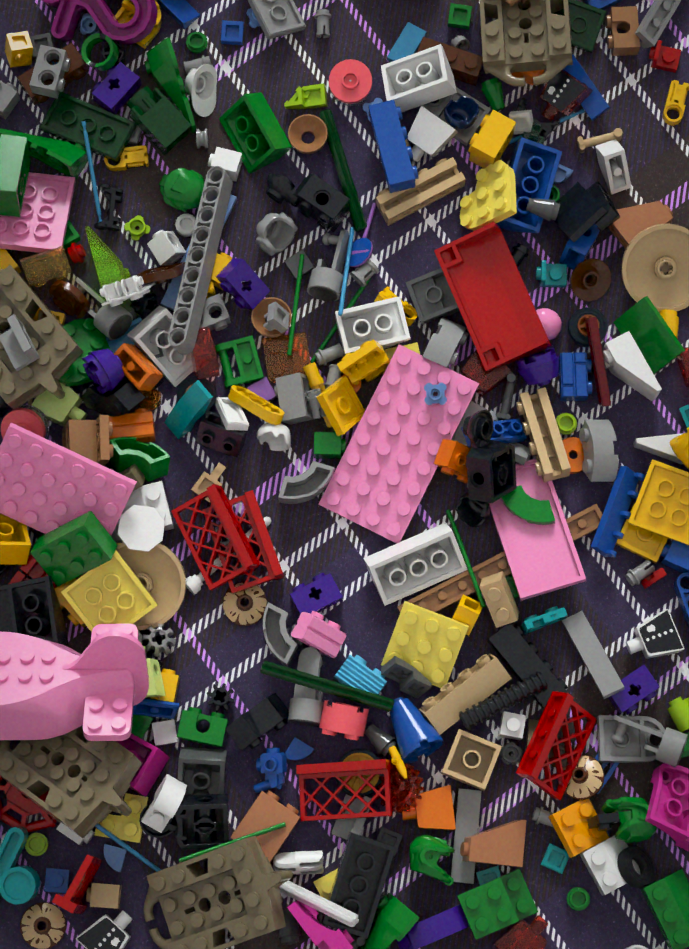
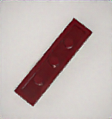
(598, 361)

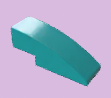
(188, 410)

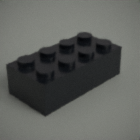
(360, 881)

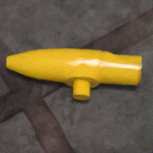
(397, 761)

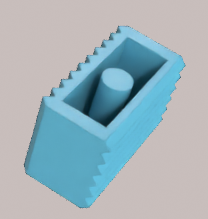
(359, 676)

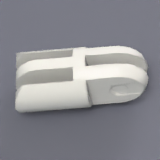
(299, 862)

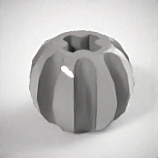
(164, 636)

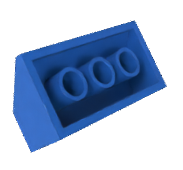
(534, 177)

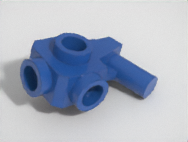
(274, 766)

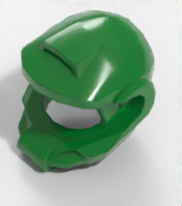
(182, 189)
(632, 822)
(424, 854)

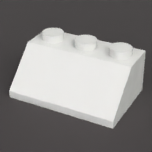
(418, 78)

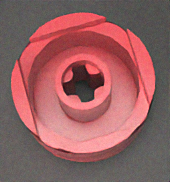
(343, 719)

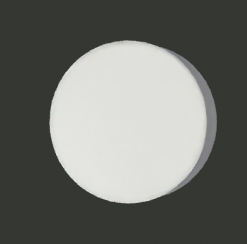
(185, 224)

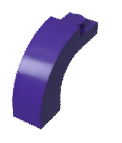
(434, 928)

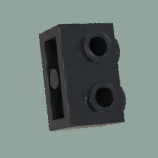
(215, 436)

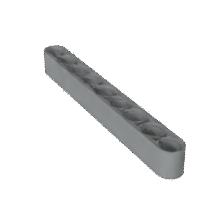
(207, 225)

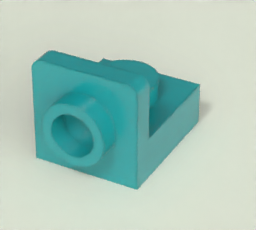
(552, 275)

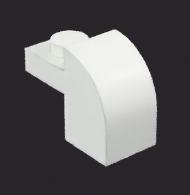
(165, 803)

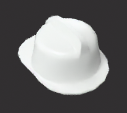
(201, 86)

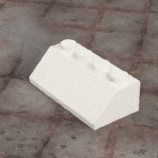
(415, 563)

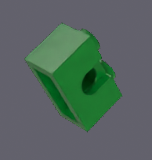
(214, 736)

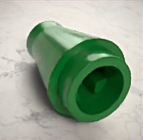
(493, 92)

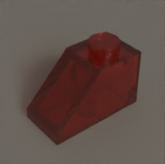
(204, 355)

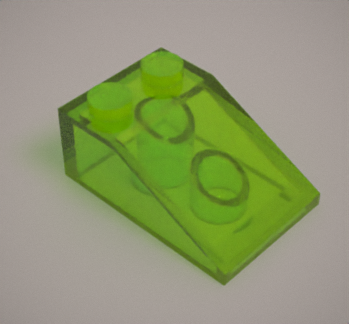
(107, 264)

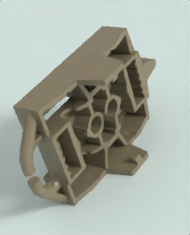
(547, 38)
(48, 335)
(72, 797)
(250, 913)

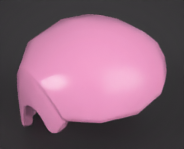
(550, 321)

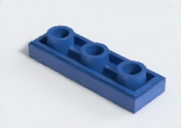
(594, 103)
(505, 431)

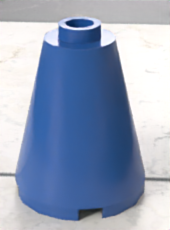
(413, 731)

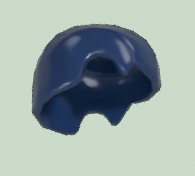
(461, 113)

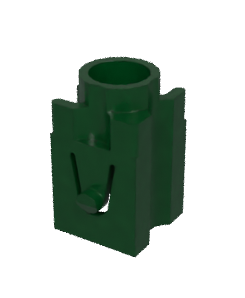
(158, 118)

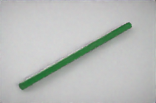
(295, 306)
(335, 326)
(467, 562)
(258, 833)

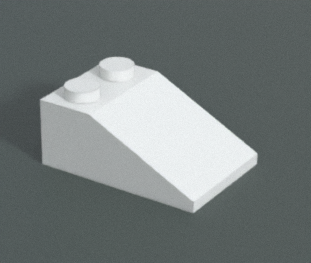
(377, 320)
(173, 364)
(629, 365)
(152, 496)

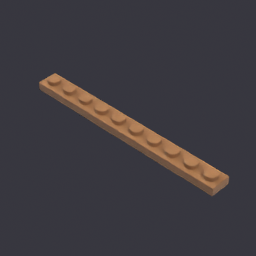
(453, 589)

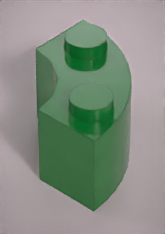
(148, 457)

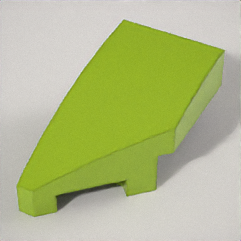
(308, 97)

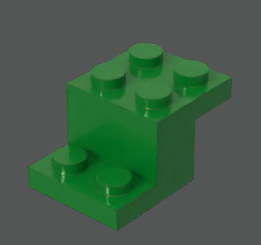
(497, 904)

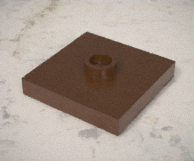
(163, 273)

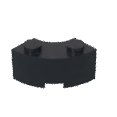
(113, 402)
(258, 722)

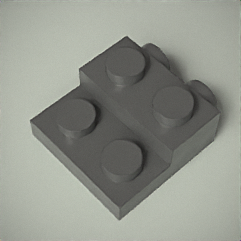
(432, 296)

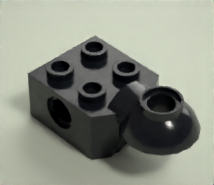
(312, 197)
(489, 462)
(198, 822)

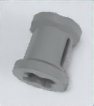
(364, 272)

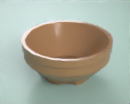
(307, 124)
(258, 316)

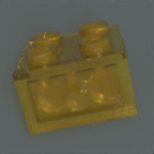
(46, 266)

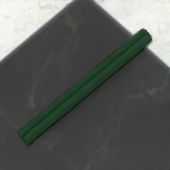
(343, 171)
(327, 686)

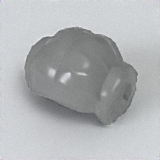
(275, 233)

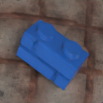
(574, 376)

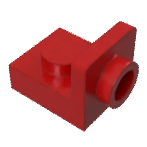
(664, 57)

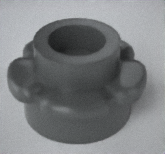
(511, 747)

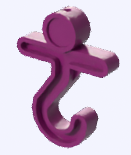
(122, 33)

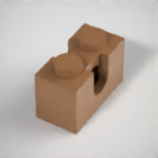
(625, 19)

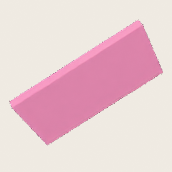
(538, 555)

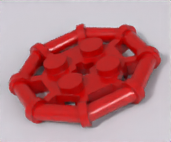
(25, 807)

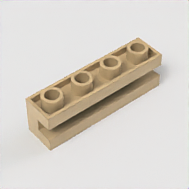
(430, 187)
(544, 435)
(469, 689)

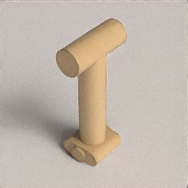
(589, 142)

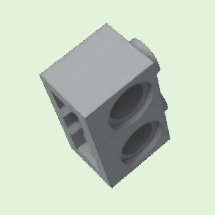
(45, 71)
(211, 304)

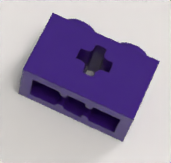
(115, 99)
(250, 291)
(328, 597)
(645, 684)

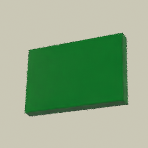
(650, 333)

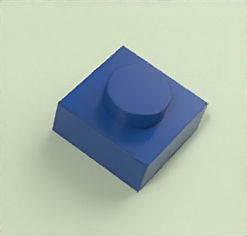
(232, 32)
(57, 880)

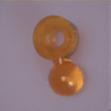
(152, 399)

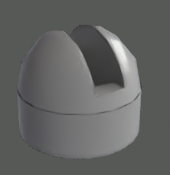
(465, 44)

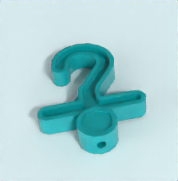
(19, 882)

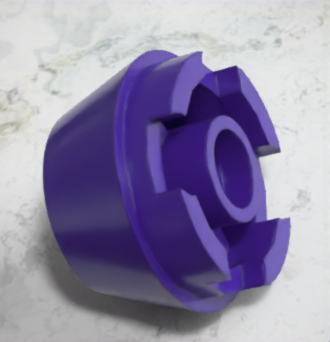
(539, 367)
(103, 369)

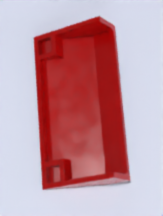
(492, 297)

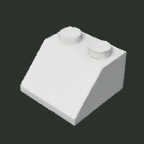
(603, 864)

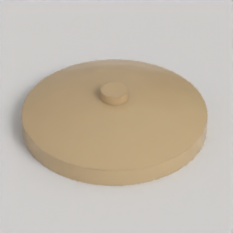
(658, 266)
(162, 577)

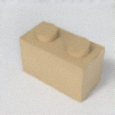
(499, 599)

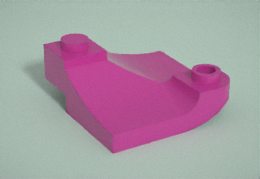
(670, 803)
(319, 934)

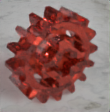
(403, 791)

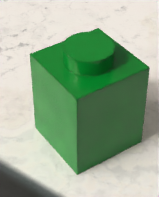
(328, 445)

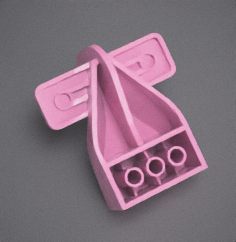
(56, 689)

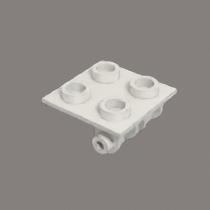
(128, 288)

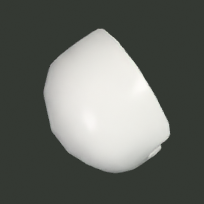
(276, 436)

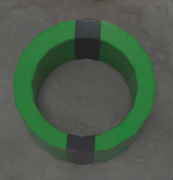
(88, 45)

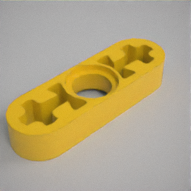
(256, 404)

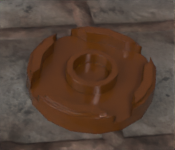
(69, 298)

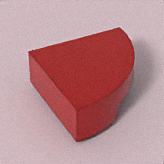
(653, 578)

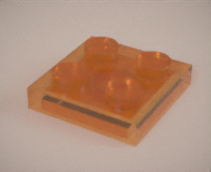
(276, 357)

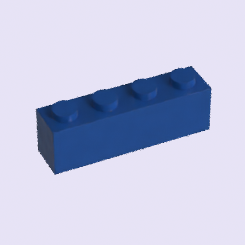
(392, 146)

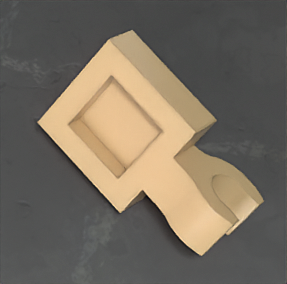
(207, 480)

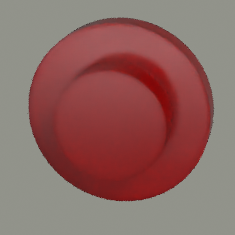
(76, 253)

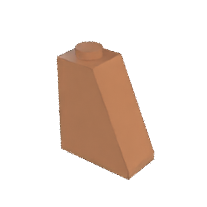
(637, 218)
(497, 845)

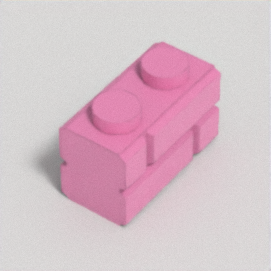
(318, 633)

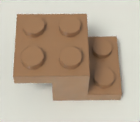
(89, 438)

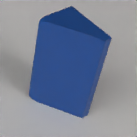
(180, 11)
(156, 708)

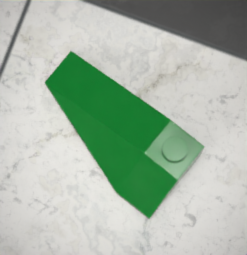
(165, 72)
(55, 153)
(390, 922)

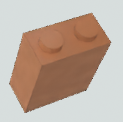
(266, 813)

